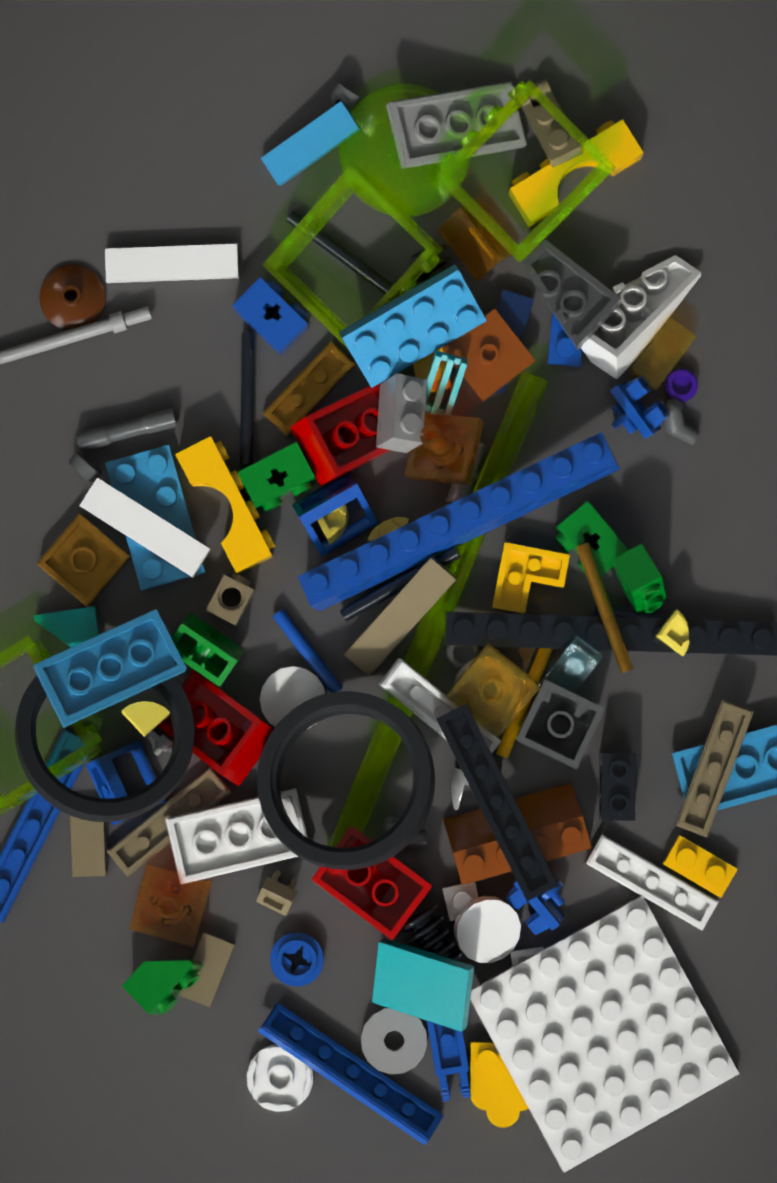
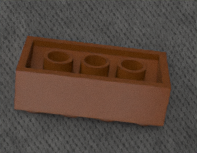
(551, 817)

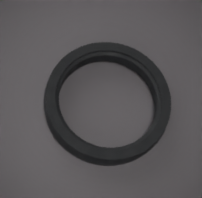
(286, 734)
(99, 808)

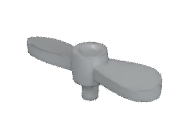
(163, 743)

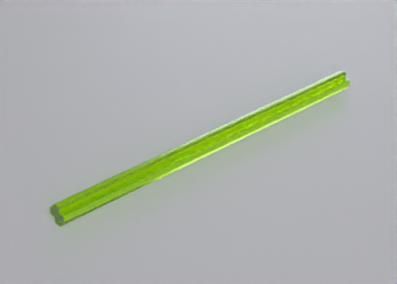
(432, 624)

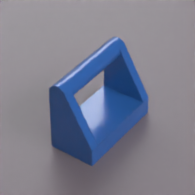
(326, 501)
(106, 777)

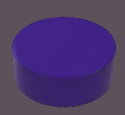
(681, 385)

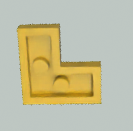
(522, 566)

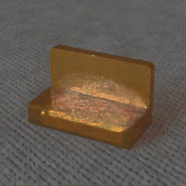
(473, 242)

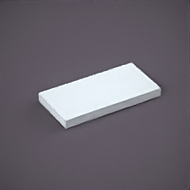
(229, 838)

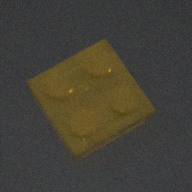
(493, 690)

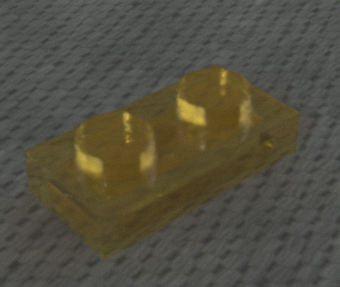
(663, 353)

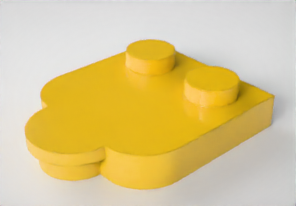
(493, 1086)

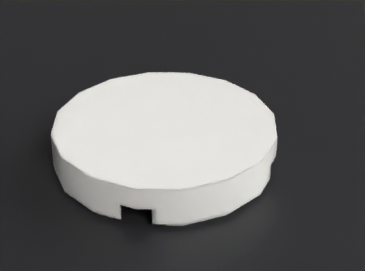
(287, 690)
(487, 929)
(278, 1079)

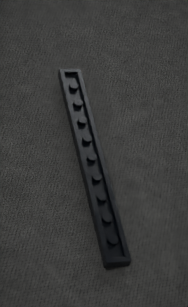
(637, 633)

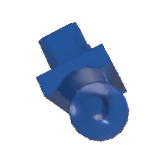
(632, 411)
(547, 912)

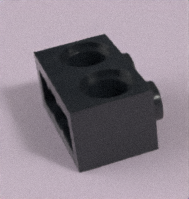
(617, 786)

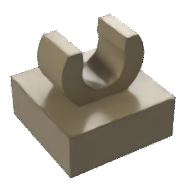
(277, 895)

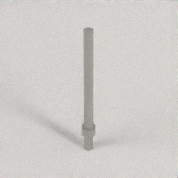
(116, 322)

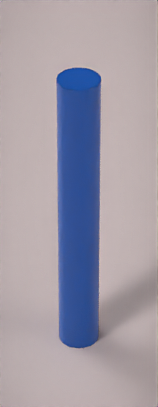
(307, 651)

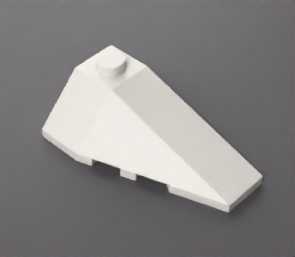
(642, 313)

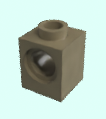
(231, 614)

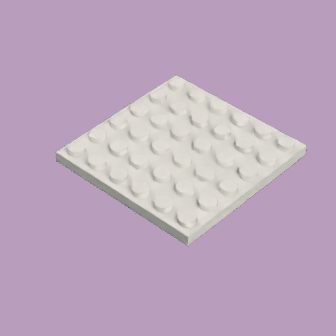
(602, 1033)

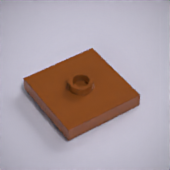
(492, 355)

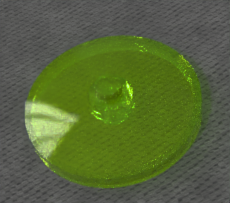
(376, 155)

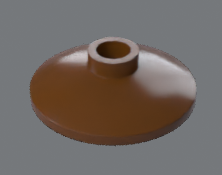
(81, 311)

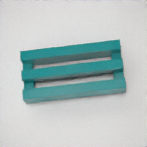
(435, 408)

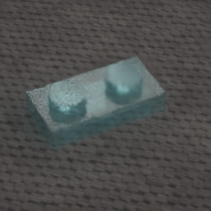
(574, 665)

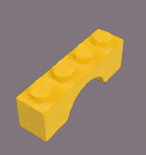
(538, 194)
(206, 467)

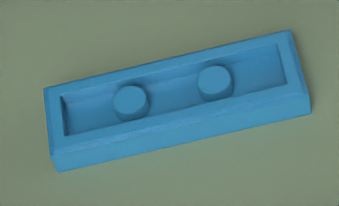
(310, 143)

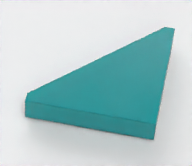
(71, 625)

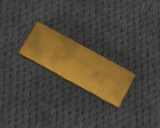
(308, 388)

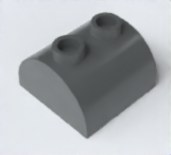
(560, 724)

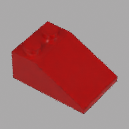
(340, 435)
(225, 731)
(380, 893)

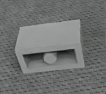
(401, 413)

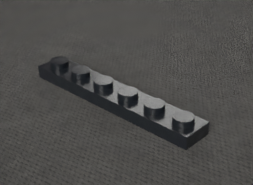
(497, 803)

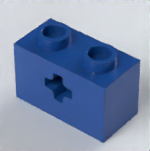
(253, 308)

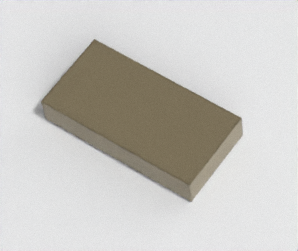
(87, 848)
(214, 955)

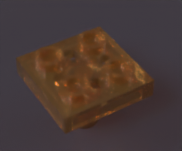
(445, 449)
(183, 926)

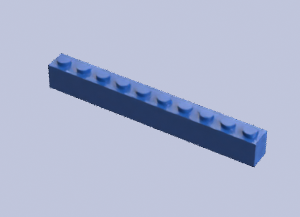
(459, 522)

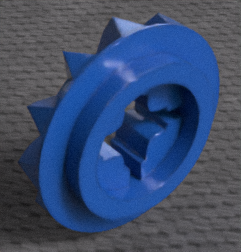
(282, 965)

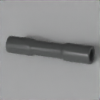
(146, 424)

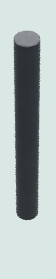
(345, 257)
(247, 398)
(393, 587)

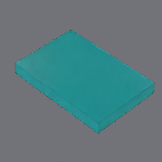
(423, 984)

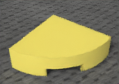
(334, 523)
(387, 526)
(675, 633)
(145, 715)

